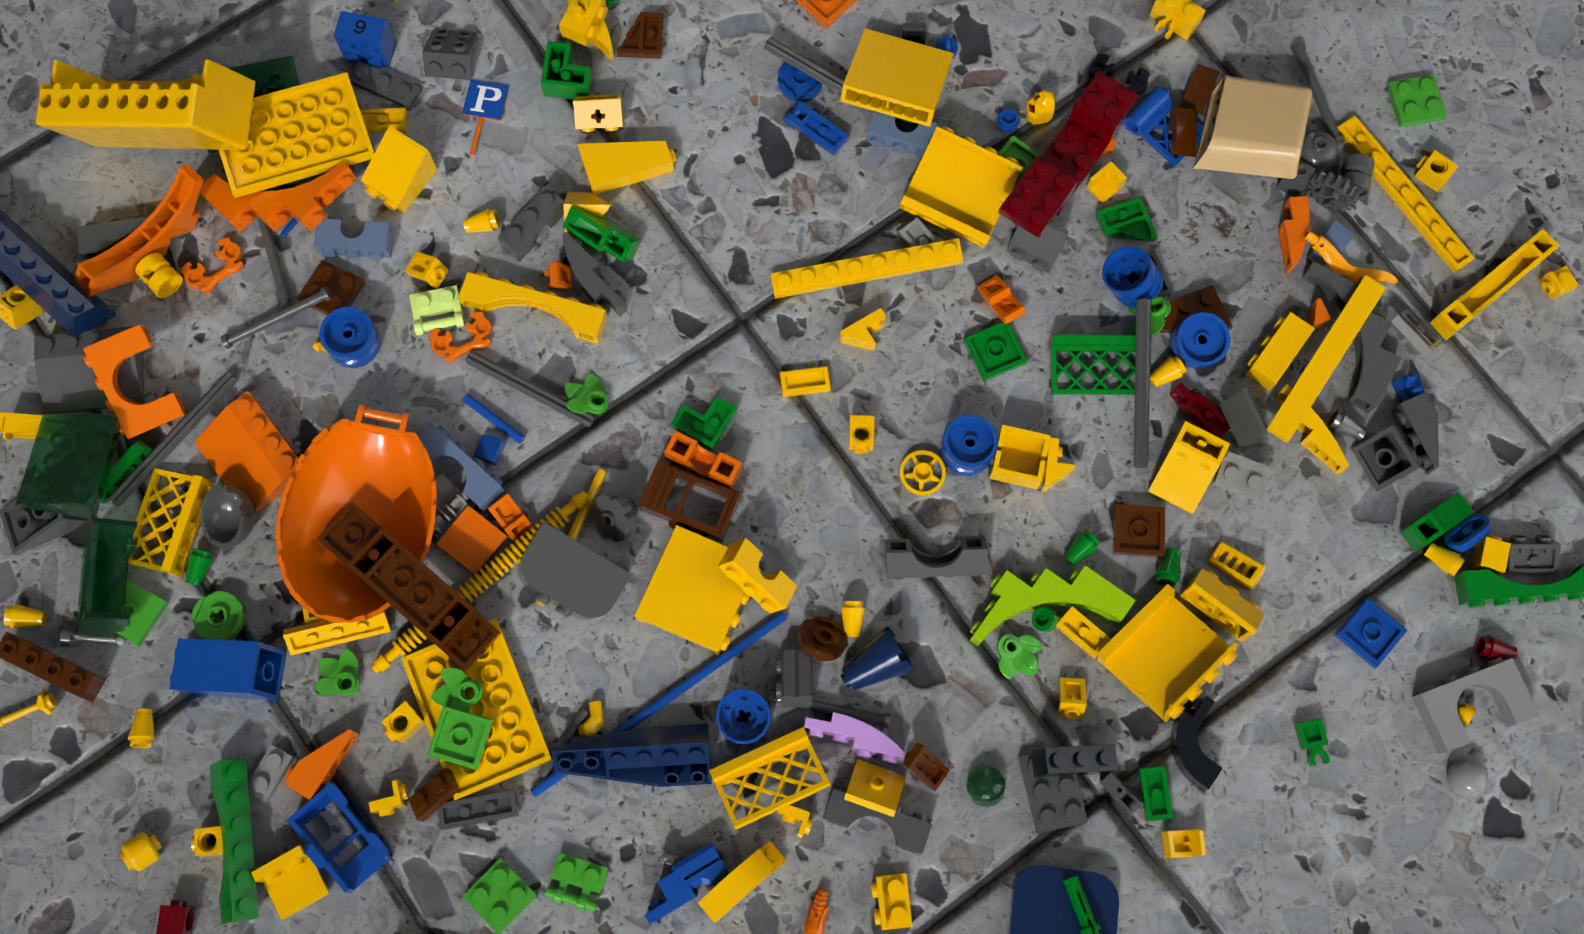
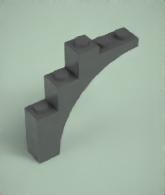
(1373, 363)

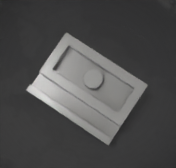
(1415, 332)

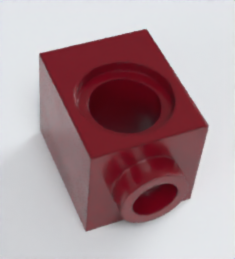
(175, 918)

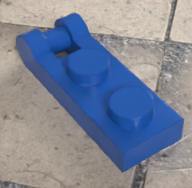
(816, 128)

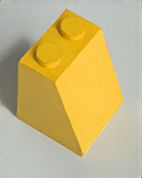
(398, 170)

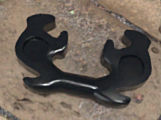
(1136, 83)

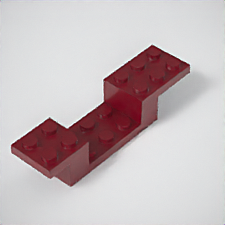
(1071, 155)

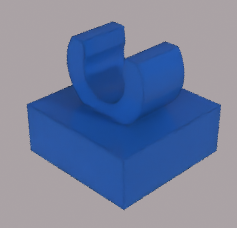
(1408, 387)

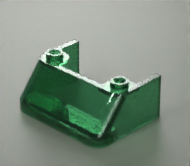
(105, 577)

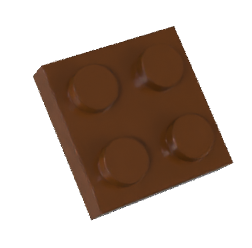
(340, 283)
(1138, 530)

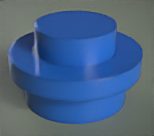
(1007, 120)

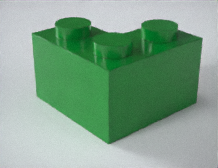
(561, 77)

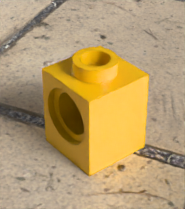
(1441, 164)
(864, 424)
(1491, 554)
(414, 719)
(200, 839)

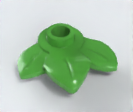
(1159, 310)
(584, 395)
(1020, 658)
(336, 672)
(454, 691)

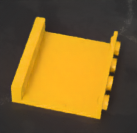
(960, 186)
(1166, 655)

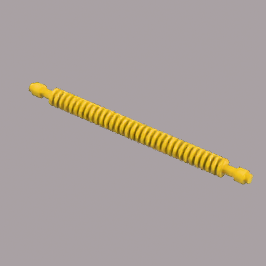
(579, 500)

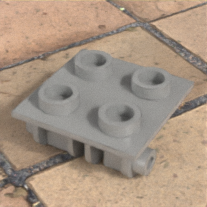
(450, 505)

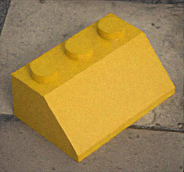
(1223, 605)

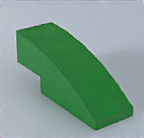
(602, 234)

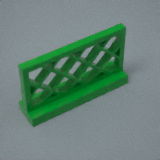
(1091, 344)

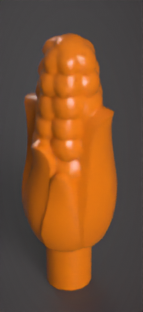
(816, 918)

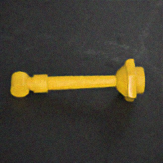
(44, 702)

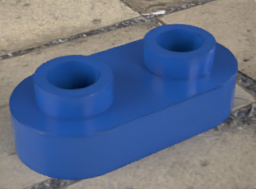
(1467, 533)

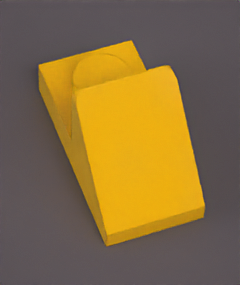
(859, 332)
(1054, 471)

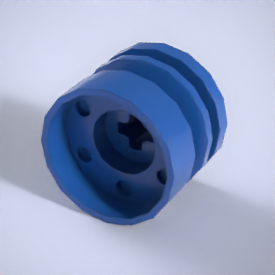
(1132, 275)
(729, 711)

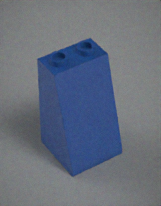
(228, 669)

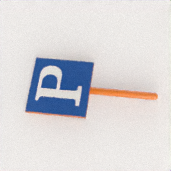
(485, 102)

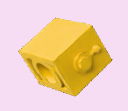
(18, 308)

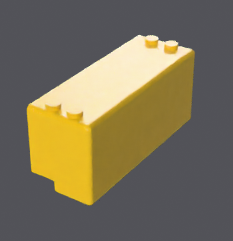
(149, 113)

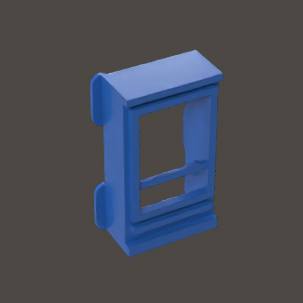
(359, 867)

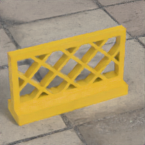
(184, 525)
(756, 762)

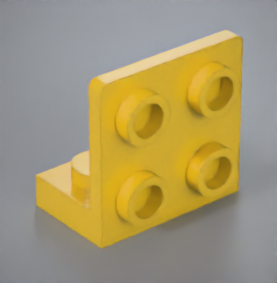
(292, 882)

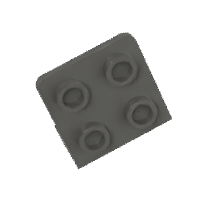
(449, 54)

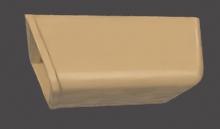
(1255, 128)

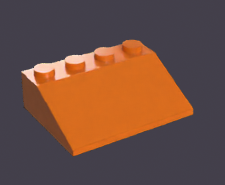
(248, 451)

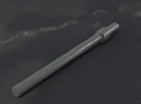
(282, 294)

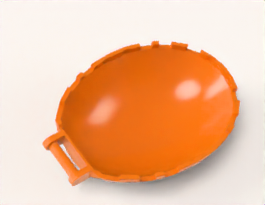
(379, 472)

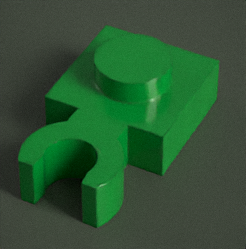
(1312, 737)

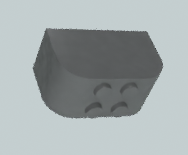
(570, 575)

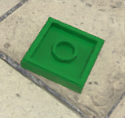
(995, 350)

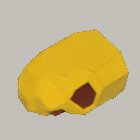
(1040, 107)

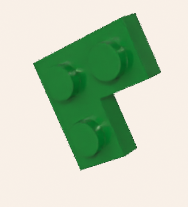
(706, 428)

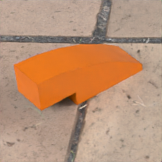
(1292, 230)

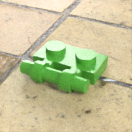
(580, 874)

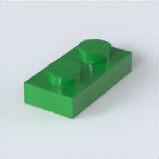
(1155, 793)

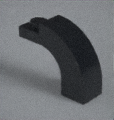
(1185, 746)

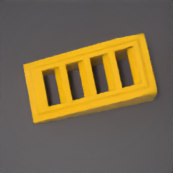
(1232, 572)

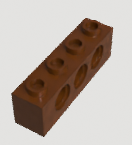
(50, 667)

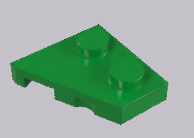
(1127, 221)

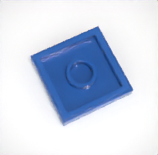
(1371, 633)

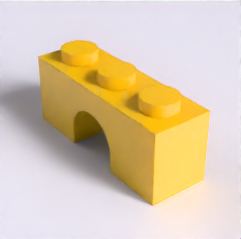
(742, 566)

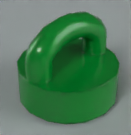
(1045, 619)

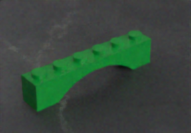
(1485, 586)
(231, 797)

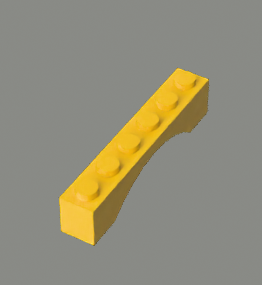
(1494, 284)
(486, 294)

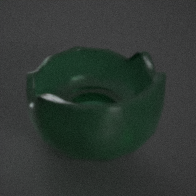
(986, 786)

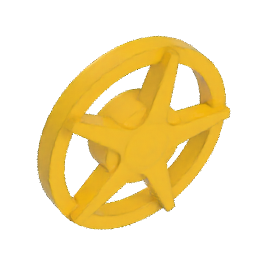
(922, 472)

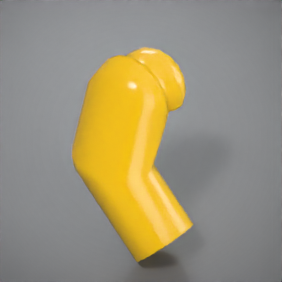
(594, 722)

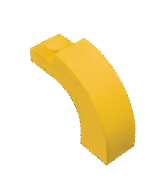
(741, 881)

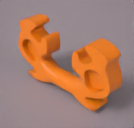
(196, 277)
(442, 344)

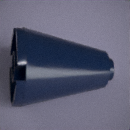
(877, 662)

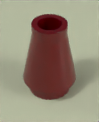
(1492, 648)

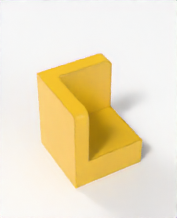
(1106, 182)

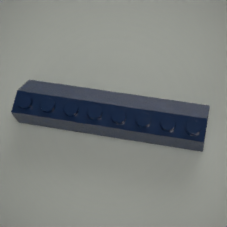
(48, 281)

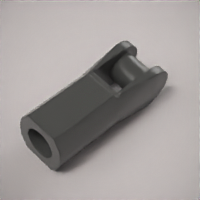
(1118, 790)

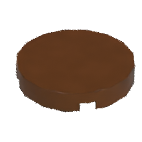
(822, 638)

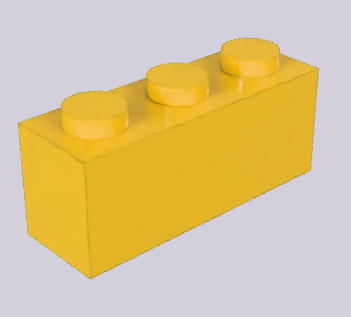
(1279, 350)

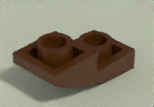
(1200, 88)
(1184, 131)

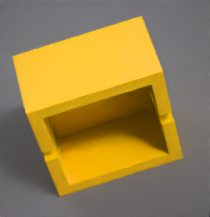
(1018, 457)

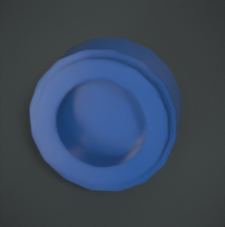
(947, 44)

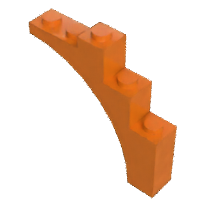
(277, 207)
(170, 219)

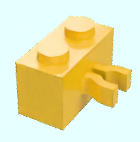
(1177, 16)
(582, 20)

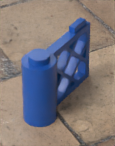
(1148, 115)

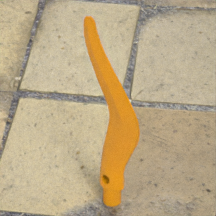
(1339, 265)

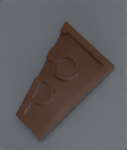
(1200, 301)

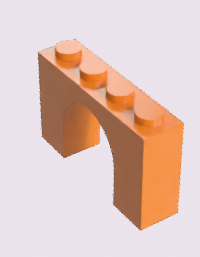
(106, 360)

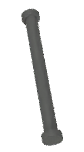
(1299, 50)
(229, 340)
(830, 708)

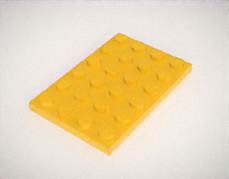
(299, 136)
(515, 736)

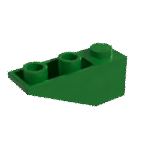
(1436, 522)

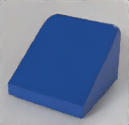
(490, 449)

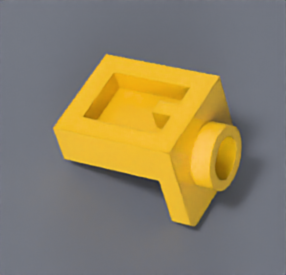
(427, 269)
(1558, 283)
(1071, 697)
(793, 814)

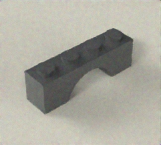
(966, 557)
(909, 831)

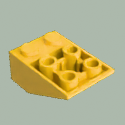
(1188, 467)

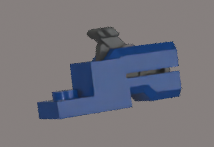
(685, 876)

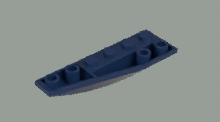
(641, 756)

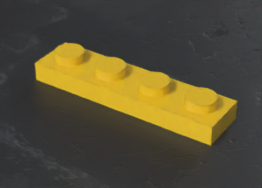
(328, 633)

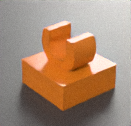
(560, 277)

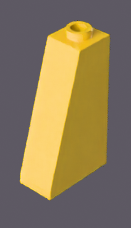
(624, 163)

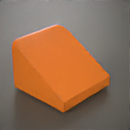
(1318, 315)

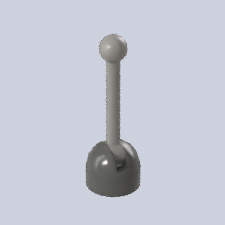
(70, 639)

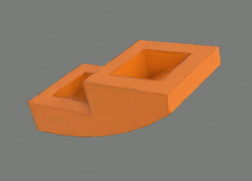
(1001, 301)
(510, 517)

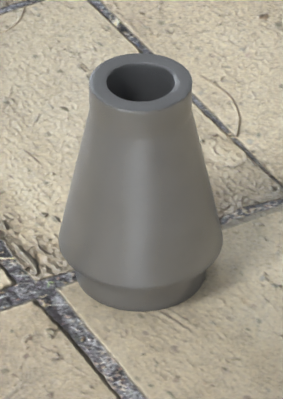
(1345, 424)

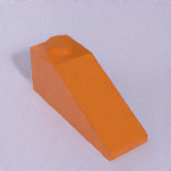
(317, 768)

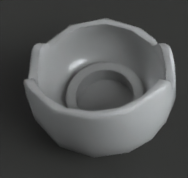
(1467, 778)

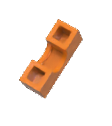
(691, 456)

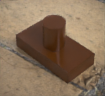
(925, 766)

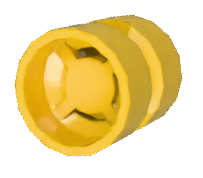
(158, 275)

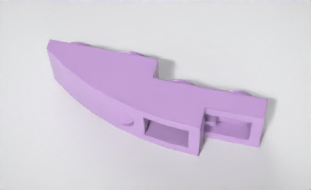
(867, 739)

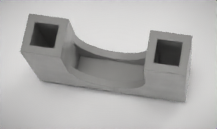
(1499, 680)

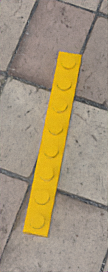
(867, 268)

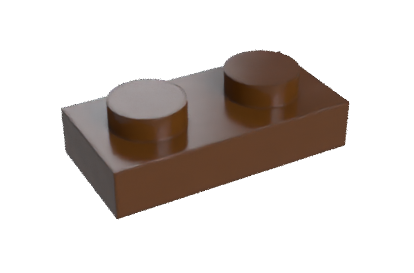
(434, 794)

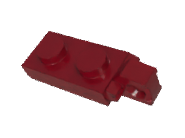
(1200, 410)

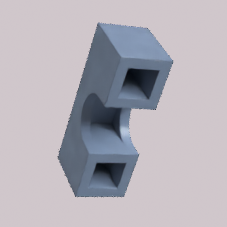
(883, 132)
(373, 242)

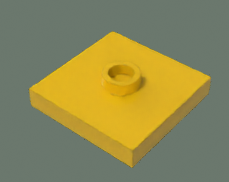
(875, 788)

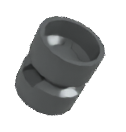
(1359, 170)

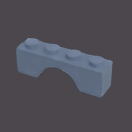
(479, 487)

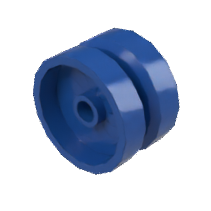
(1212, 333)
(350, 337)
(956, 443)

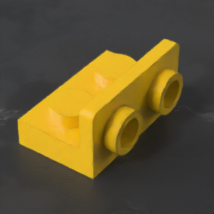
(892, 901)

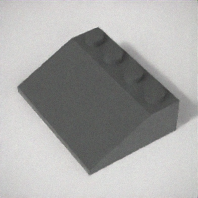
(69, 383)

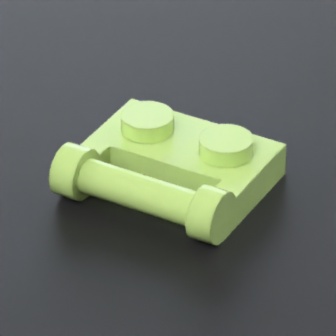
(436, 303)

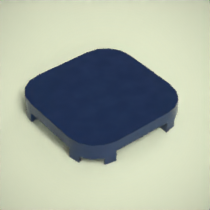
(1044, 907)

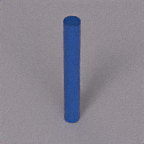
(493, 418)

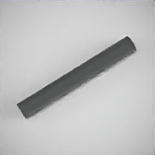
(565, 739)

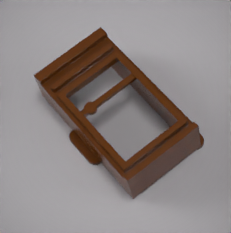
(659, 488)

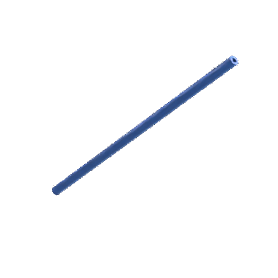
(678, 690)

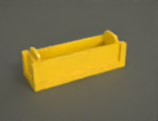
(19, 425)

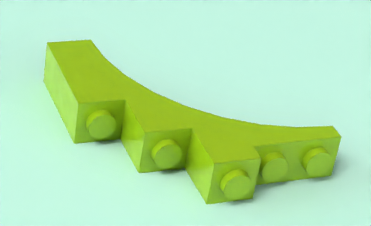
(1086, 592)

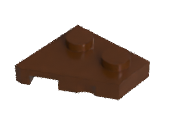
(644, 38)

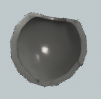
(227, 515)

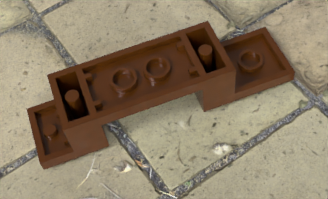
(409, 586)

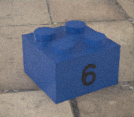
(365, 39)

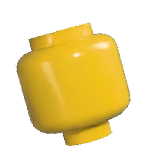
(140, 851)

